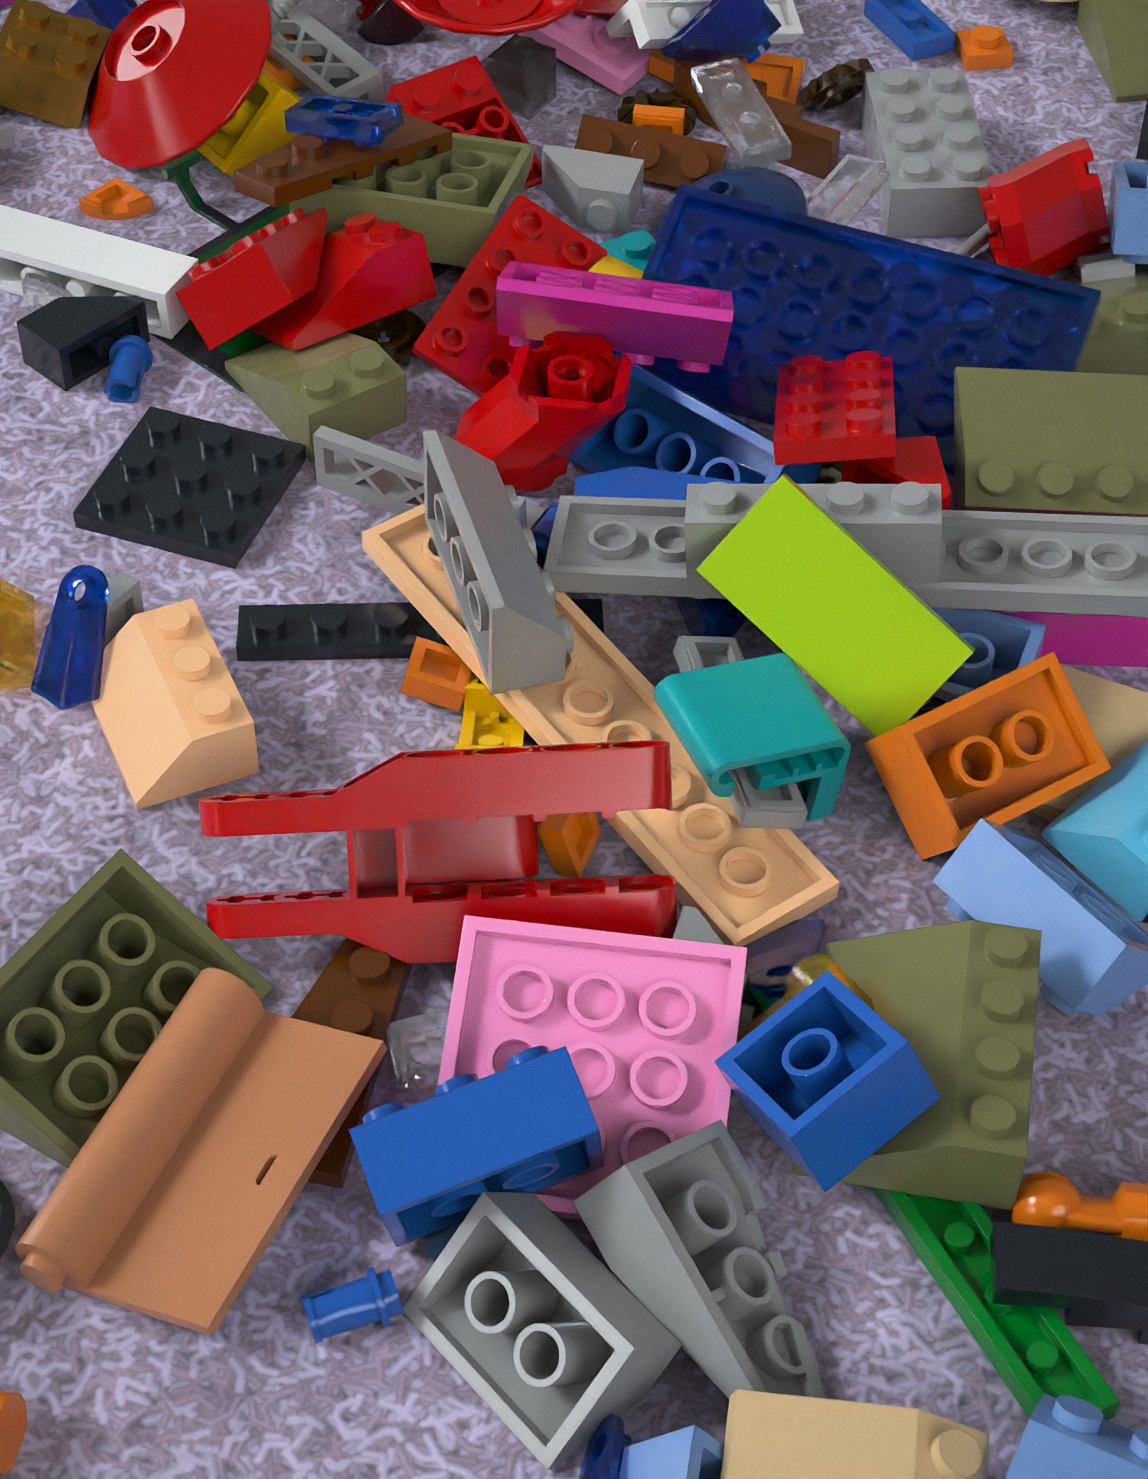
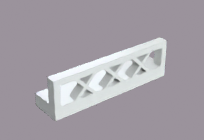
(658, 20)

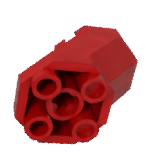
(1046, 211)
(547, 407)

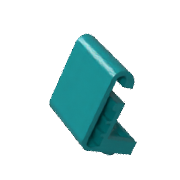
(758, 719)

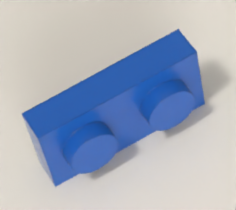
(911, 27)

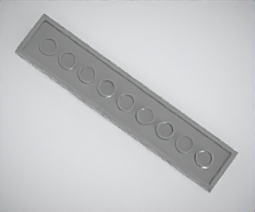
(985, 557)

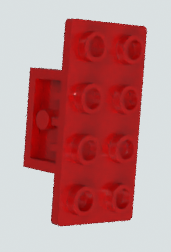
(463, 331)

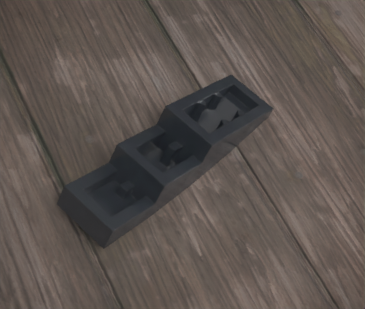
(1088, 1274)

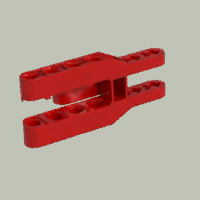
(449, 822)

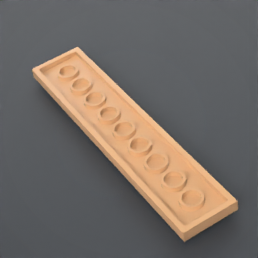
(735, 876)

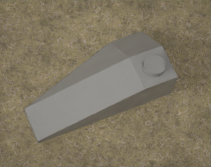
(694, 1254)

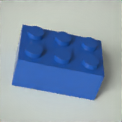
(476, 1137)

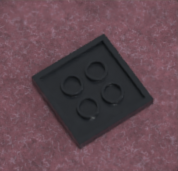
(190, 487)

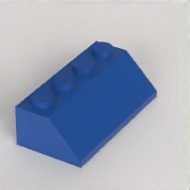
(686, 435)

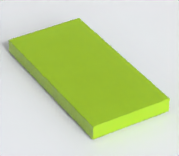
(835, 608)

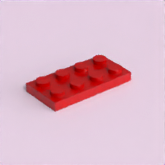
(835, 409)

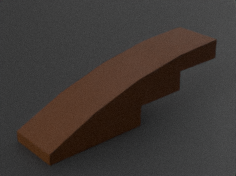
(813, 145)

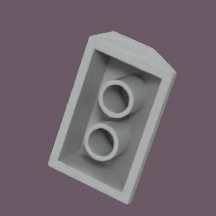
(538, 1325)

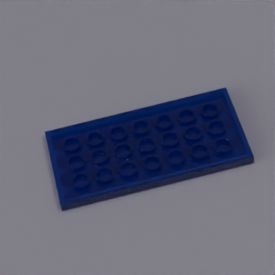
(847, 290)

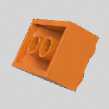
(987, 755)

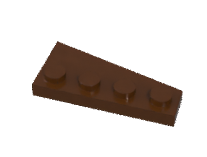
(310, 163)
(360, 996)

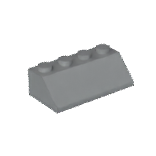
(890, 520)
(492, 568)

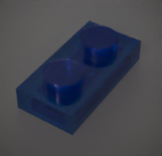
(344, 117)

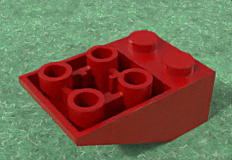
(464, 102)
(255, 276)

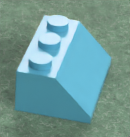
(1108, 833)

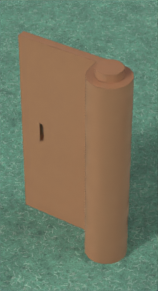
(198, 1157)

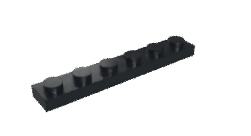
(343, 630)

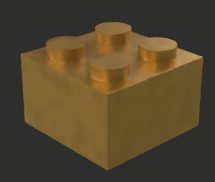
(49, 62)

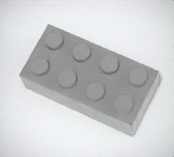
(932, 147)

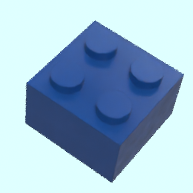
(828, 1080)

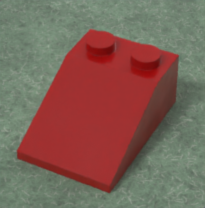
(362, 276)

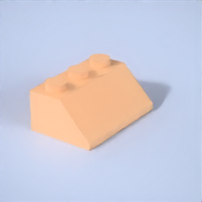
(172, 707)

